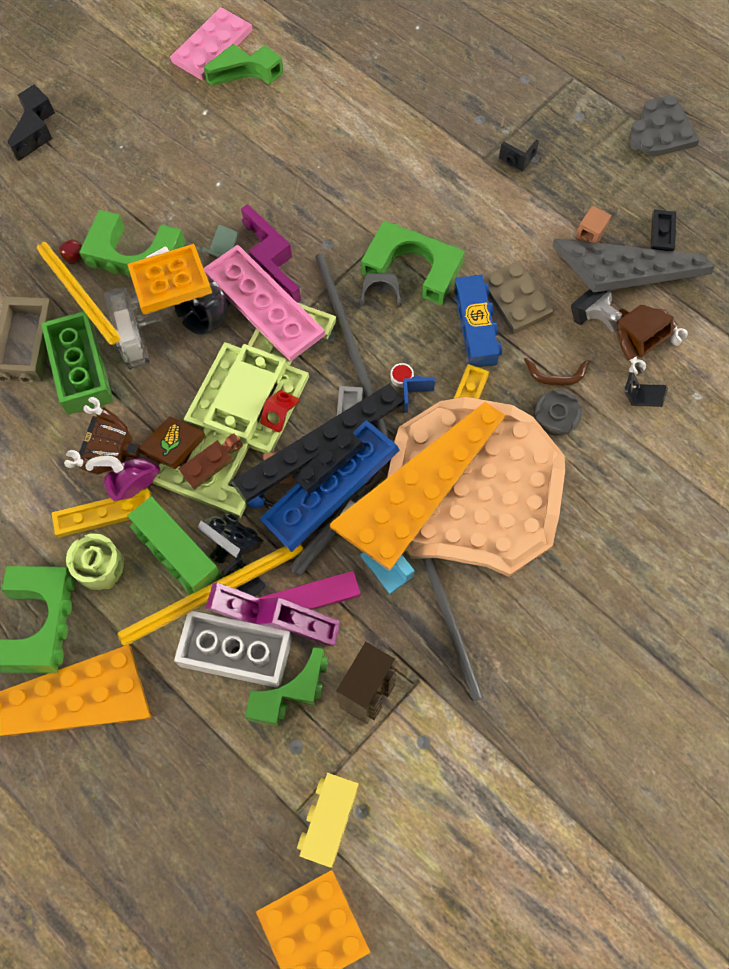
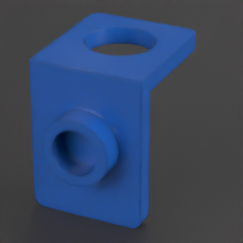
(416, 384)

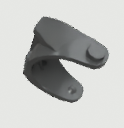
(375, 279)

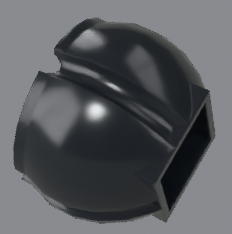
(204, 313)

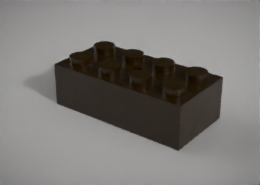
(366, 683)

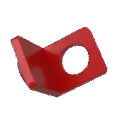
(280, 404)

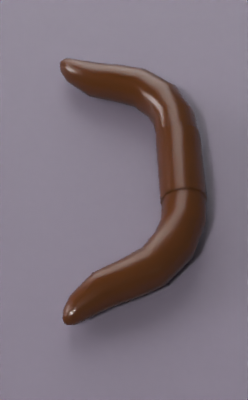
(556, 380)

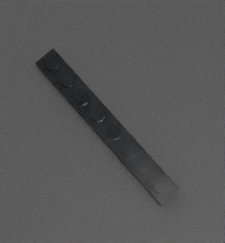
(299, 453)

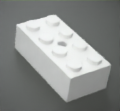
(210, 639)

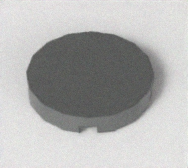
(558, 412)

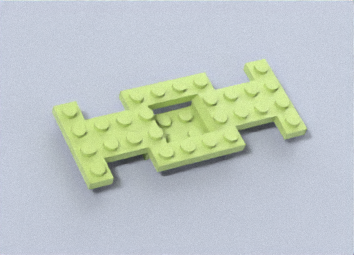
(231, 404)

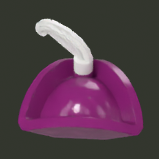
(127, 477)

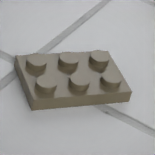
(517, 297)

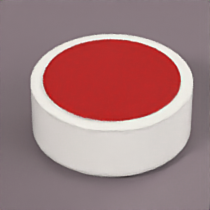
(400, 372)

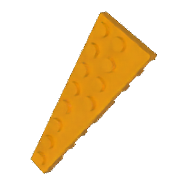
(400, 506)
(79, 695)

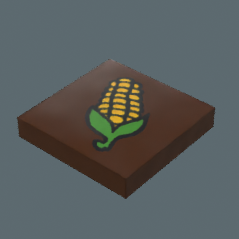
(172, 442)

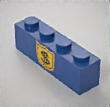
(476, 321)

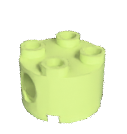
(95, 562)

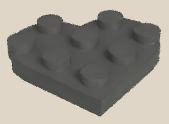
(662, 128)

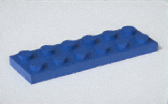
(301, 514)

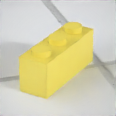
(328, 819)

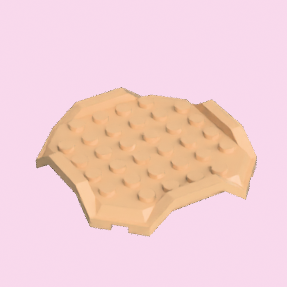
(504, 501)

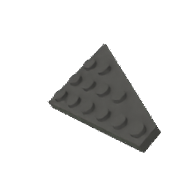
(618, 266)

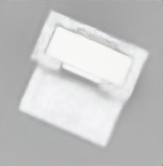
(127, 320)

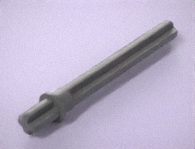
(326, 533)

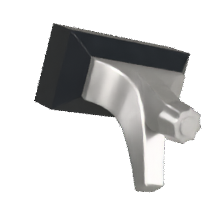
(596, 306)

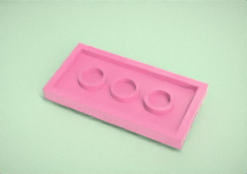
(209, 41)

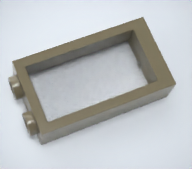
(22, 338)

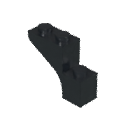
(31, 130)

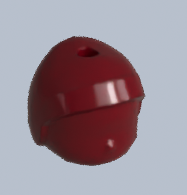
(70, 251)

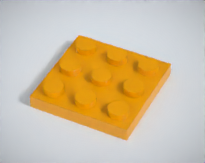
(169, 279)
(313, 927)

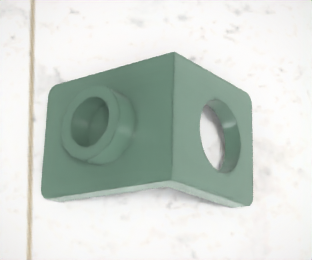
(222, 242)

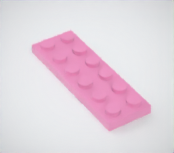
(264, 303)

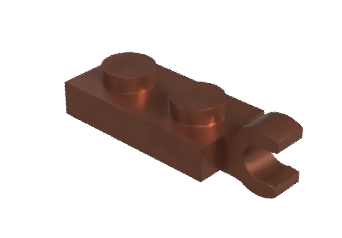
(210, 461)

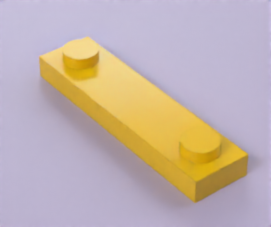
(95, 514)

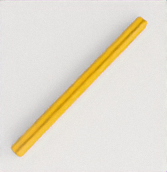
(79, 294)
(201, 597)

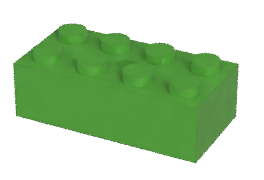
(76, 362)
(173, 547)

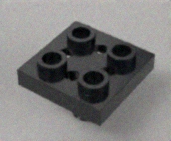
(230, 536)

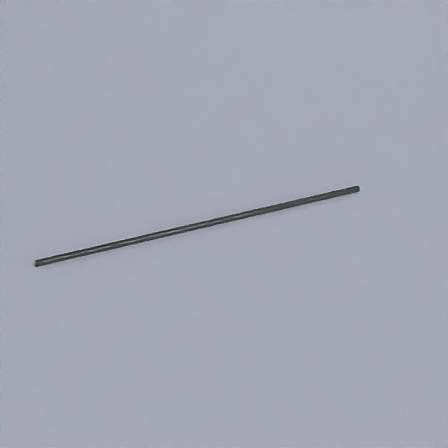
(380, 425)

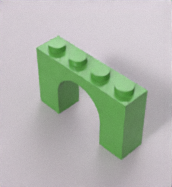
(104, 235)
(395, 241)
(43, 650)

